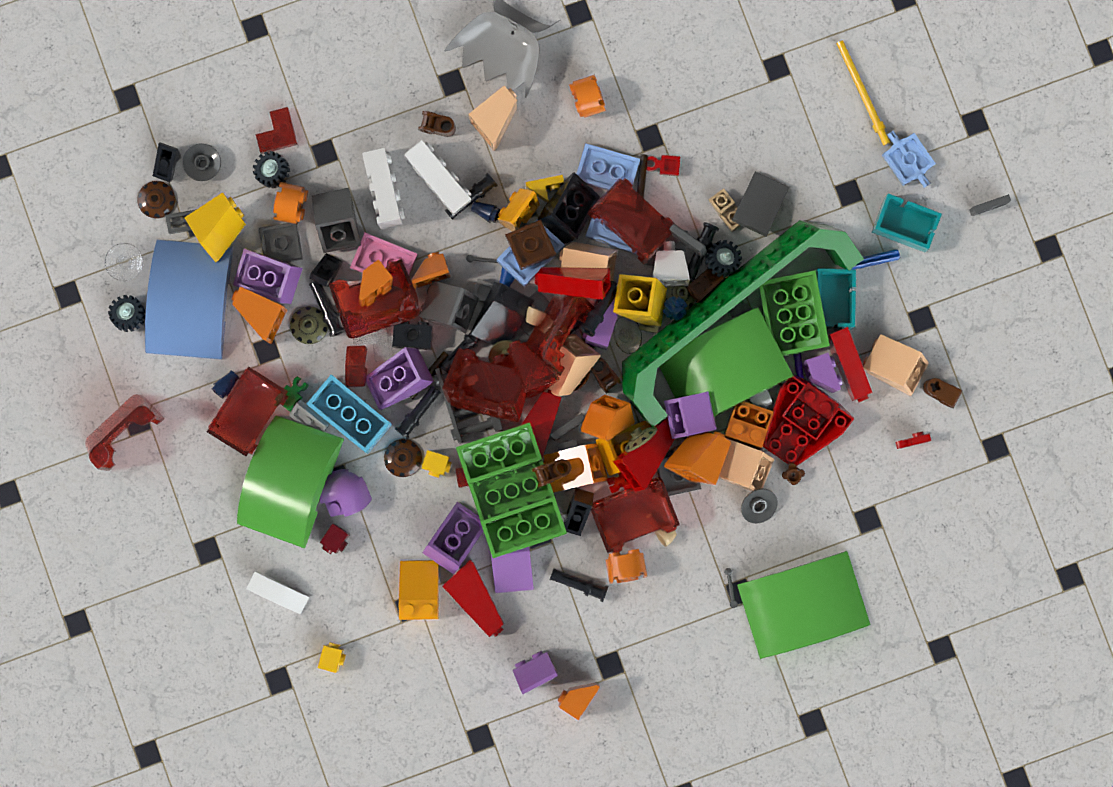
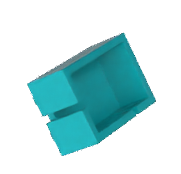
(907, 223)
(837, 302)

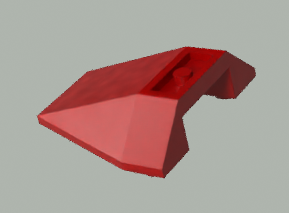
(804, 421)

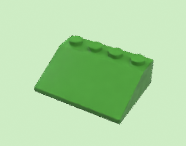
(795, 313)

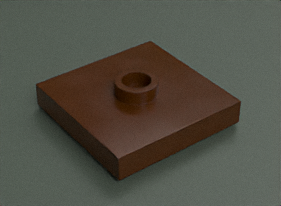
(530, 244)

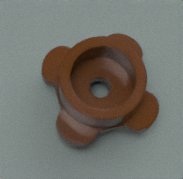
(799, 473)

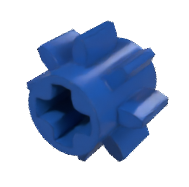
(675, 308)

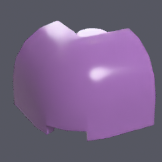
(345, 493)

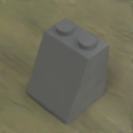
(335, 220)
(449, 306)

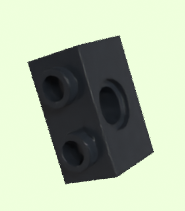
(422, 342)
(578, 511)

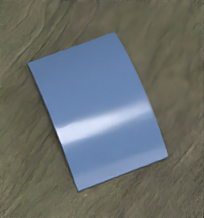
(186, 301)

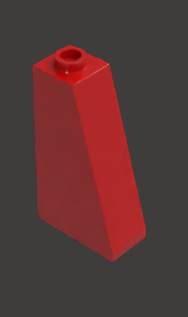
(574, 281)
(849, 364)
(542, 418)
(642, 463)
(472, 595)

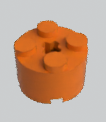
(588, 95)
(289, 203)
(625, 567)

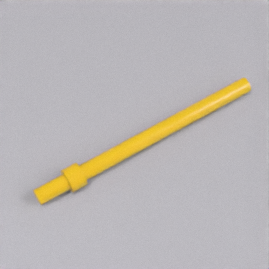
(878, 125)

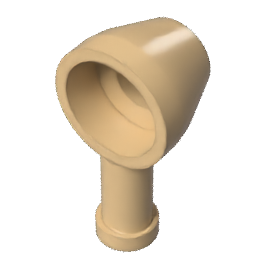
(534, 316)
(665, 538)

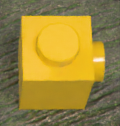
(436, 464)
(331, 657)

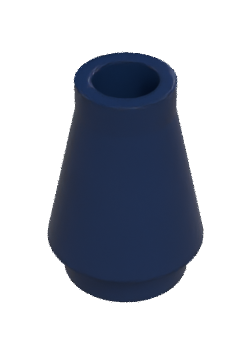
(486, 211)
(225, 384)

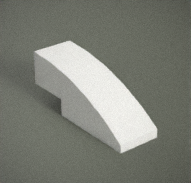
(277, 592)

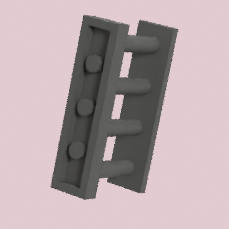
(491, 422)

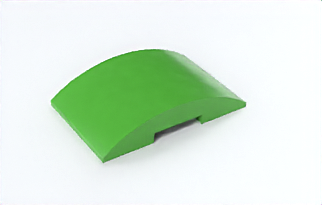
(728, 363)
(287, 480)
(507, 491)
(803, 605)

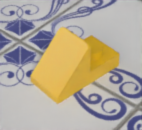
(539, 186)

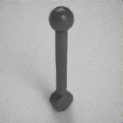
(470, 258)
(728, 572)

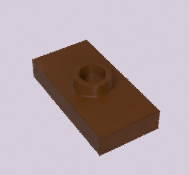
(704, 285)

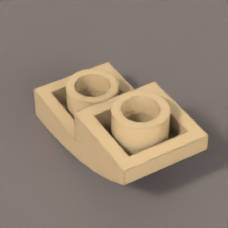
(725, 208)

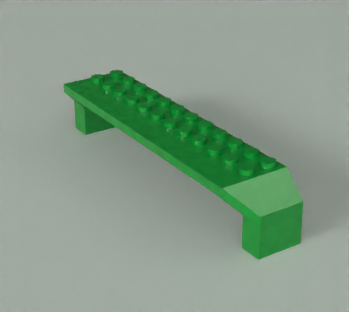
(641, 367)

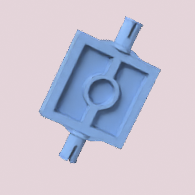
(908, 159)

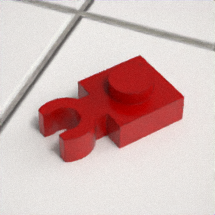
(668, 165)
(918, 438)
(618, 483)

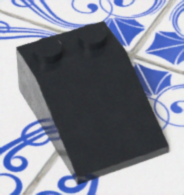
(568, 209)
(501, 314)

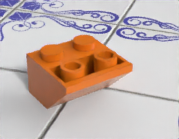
(374, 281)
(607, 417)
(748, 424)

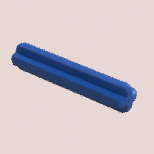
(878, 259)

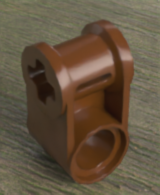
(433, 123)
(605, 375)
(945, 393)
(548, 472)

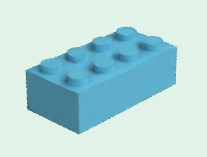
(349, 414)

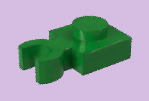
(293, 393)

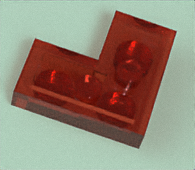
(282, 135)

